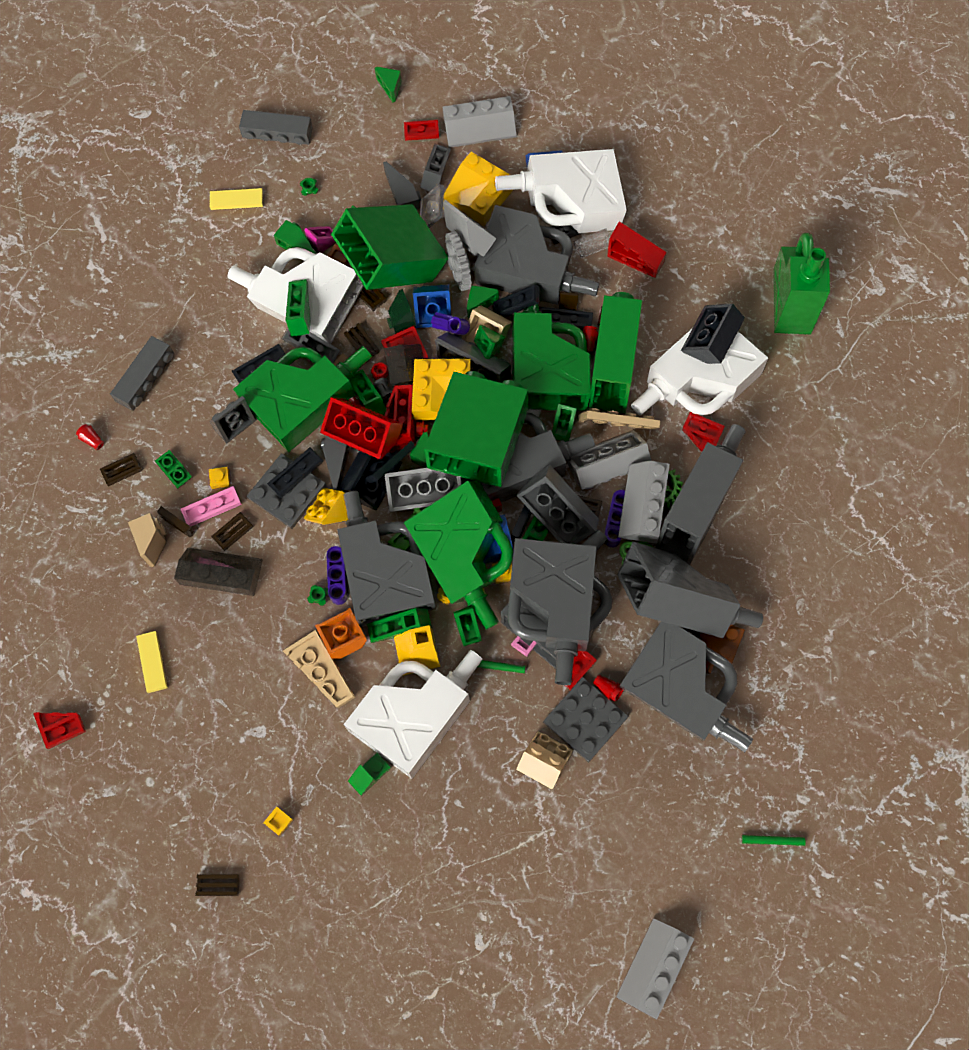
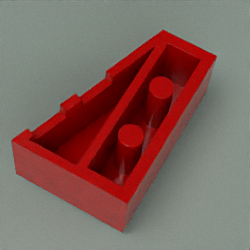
(635, 251)
(400, 409)

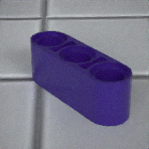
(613, 526)
(339, 584)

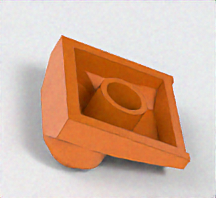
(341, 634)

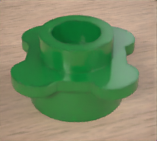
(309, 182)
(313, 595)

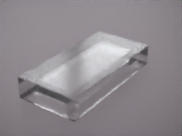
(592, 243)

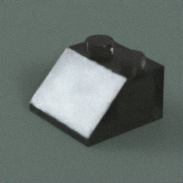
(401, 363)

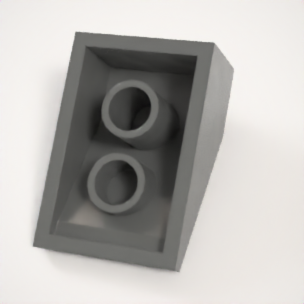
(232, 419)

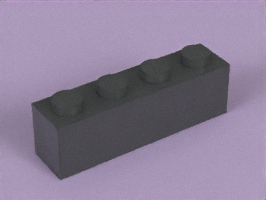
(275, 127)
(142, 373)

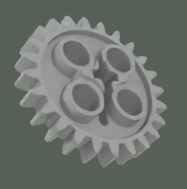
(458, 261)

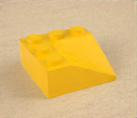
(475, 190)
(431, 383)

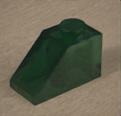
(400, 314)

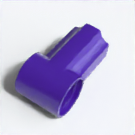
(450, 323)

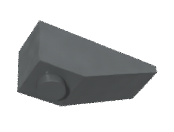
(435, 167)
(401, 188)
(312, 341)
(336, 458)

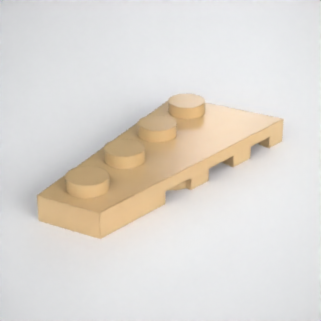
(594, 414)
(314, 660)

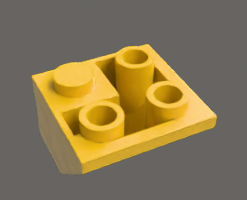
(327, 508)
(418, 646)

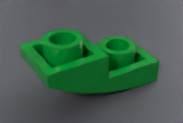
(173, 469)

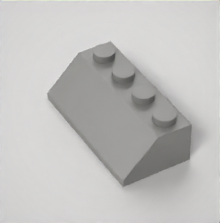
(479, 121)
(471, 234)
(608, 459)
(418, 488)
(644, 501)
(655, 968)

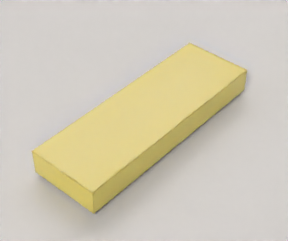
(236, 199)
(151, 662)

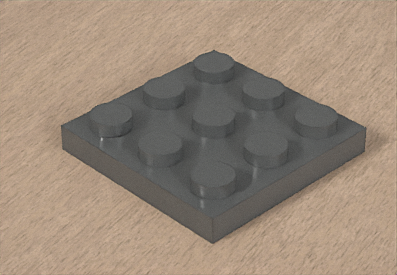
(294, 503)
(585, 719)

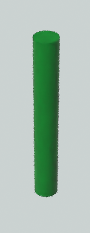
(502, 666)
(773, 840)

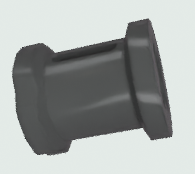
(383, 388)

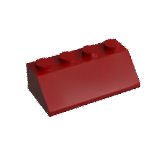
(360, 427)

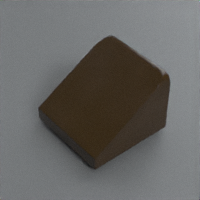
(568, 301)

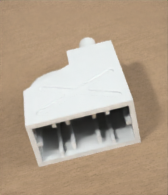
(578, 184)
(330, 289)
(678, 374)
(410, 722)

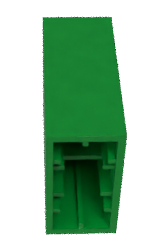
(389, 246)
(615, 352)
(477, 428)

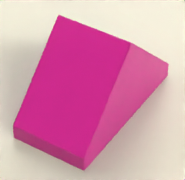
(320, 238)

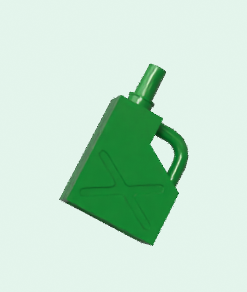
(800, 286)
(548, 364)
(293, 399)
(455, 540)

